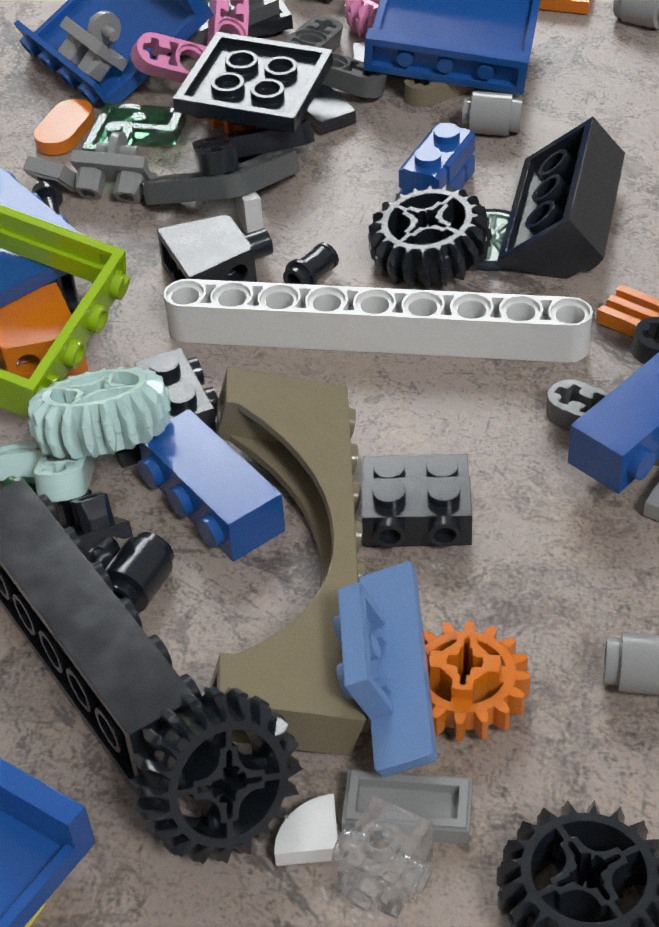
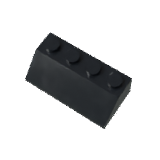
(564, 204)

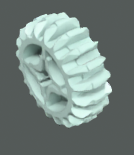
(99, 412)

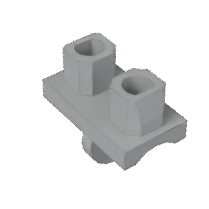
(90, 47)
(111, 163)

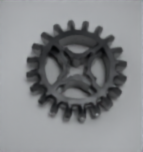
(429, 236)
(198, 759)
(594, 866)

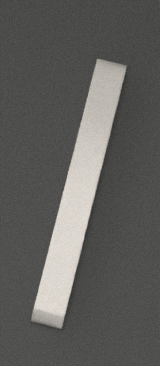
(379, 320)

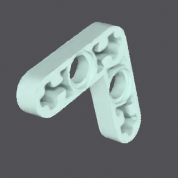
(55, 477)

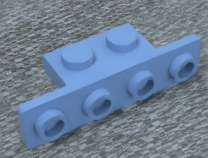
(388, 666)

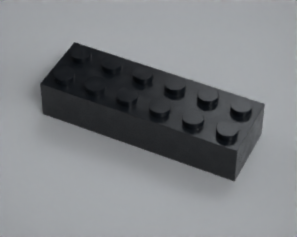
(82, 629)

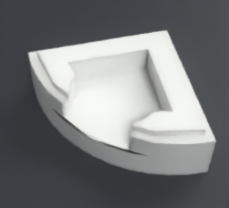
(250, 212)
(308, 833)

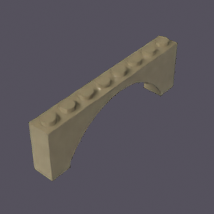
(304, 440)

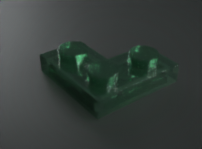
(139, 123)

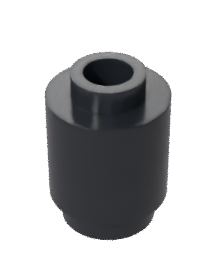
(141, 568)

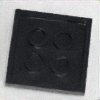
(254, 82)

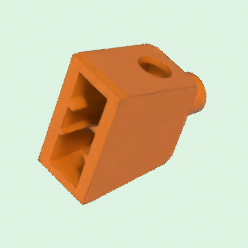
(30, 329)

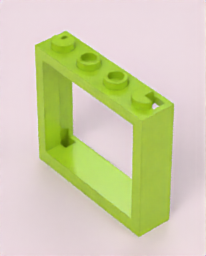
(74, 255)

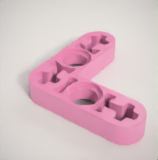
(161, 44)

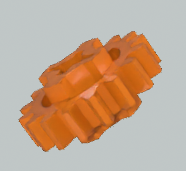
(494, 681)

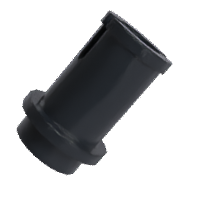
(311, 266)

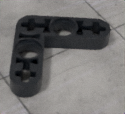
(220, 153)

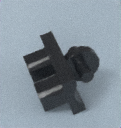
(95, 525)

